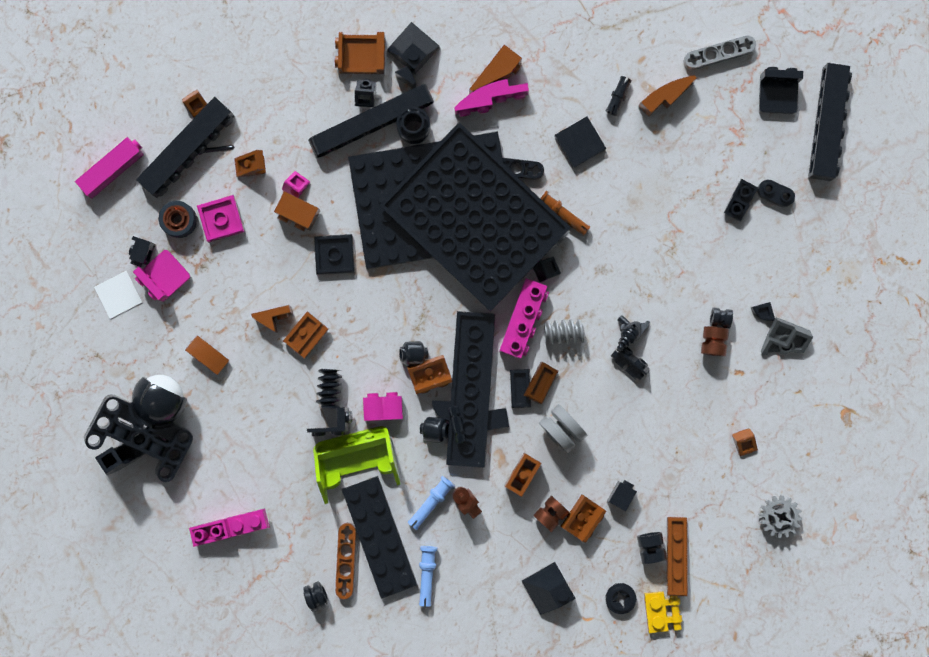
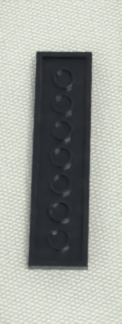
(471, 387)

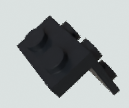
(779, 90)
(344, 417)

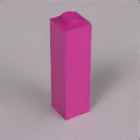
(109, 167)

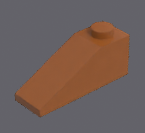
(500, 68)

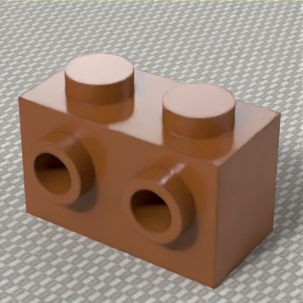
(297, 211)

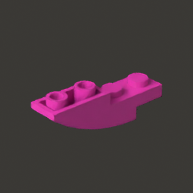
(482, 98)
(229, 527)

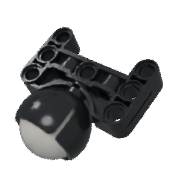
(155, 404)

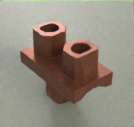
(466, 501)

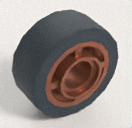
(170, 211)

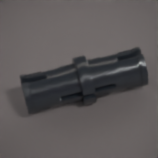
(618, 95)

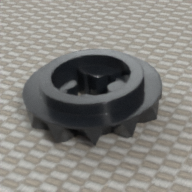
(629, 601)

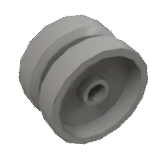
(560, 431)

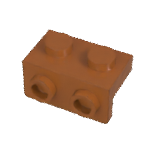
(430, 375)
(583, 518)

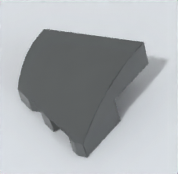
(786, 338)

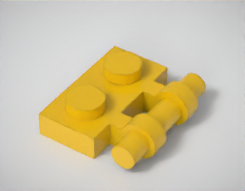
(656, 612)

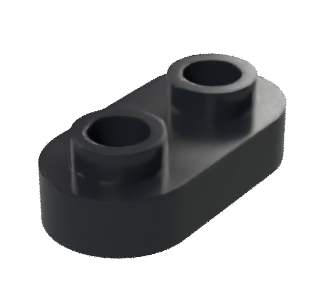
(776, 193)

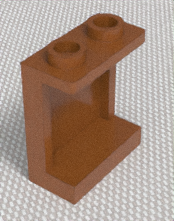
(360, 53)

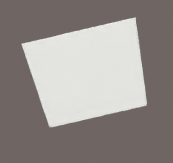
(118, 294)

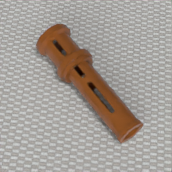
(564, 214)

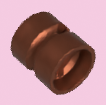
(714, 341)
(546, 518)

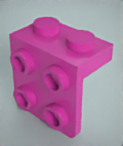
(162, 276)

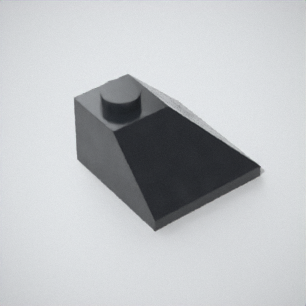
(413, 48)
(548, 589)

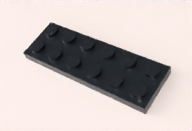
(379, 537)

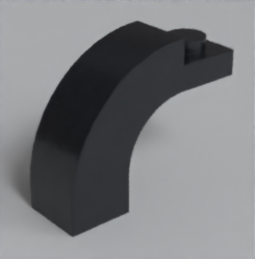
(119, 457)

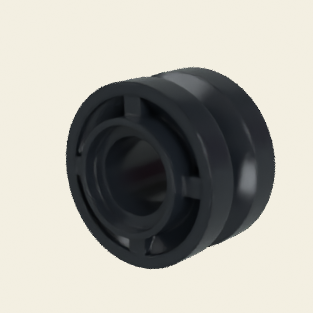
(315, 596)

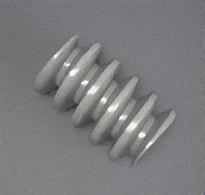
(564, 331)

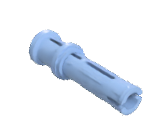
(437, 495)
(427, 565)

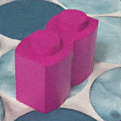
(382, 407)

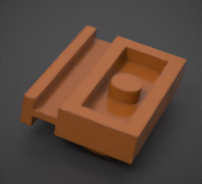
(306, 335)

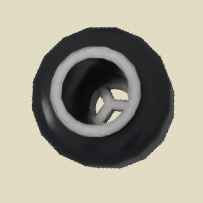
(413, 353)
(434, 429)

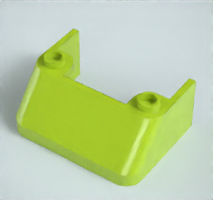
(353, 454)

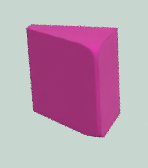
(295, 184)

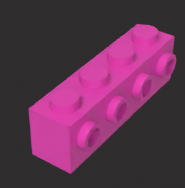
(523, 319)

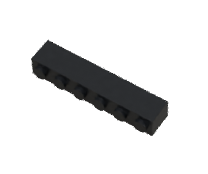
(829, 122)
(185, 147)

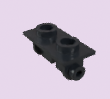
(636, 366)

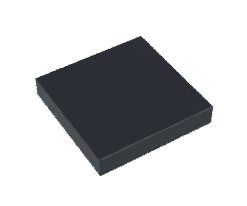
(580, 142)
(334, 254)

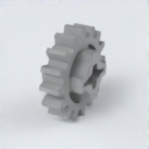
(777, 523)

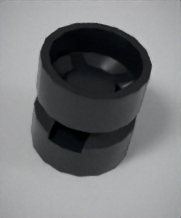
(651, 540)

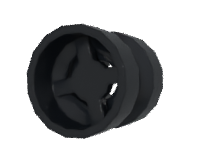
(721, 318)

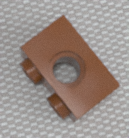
(522, 474)

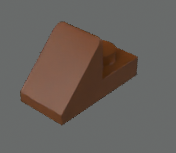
(250, 164)
(268, 316)

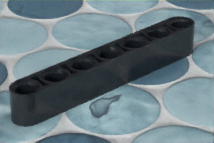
(369, 121)

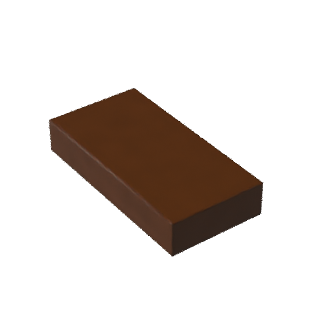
(541, 383)

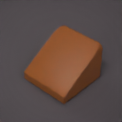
(194, 102)
(745, 442)

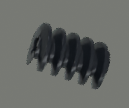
(328, 388)

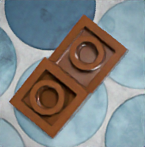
(207, 355)

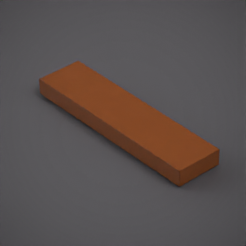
(676, 556)

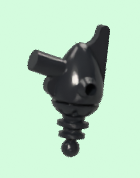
(630, 332)

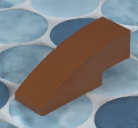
(666, 94)

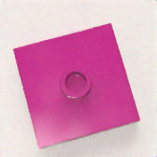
(220, 218)

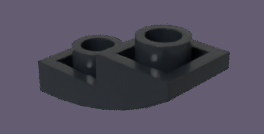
(740, 200)

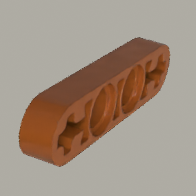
(345, 560)

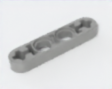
(718, 49)

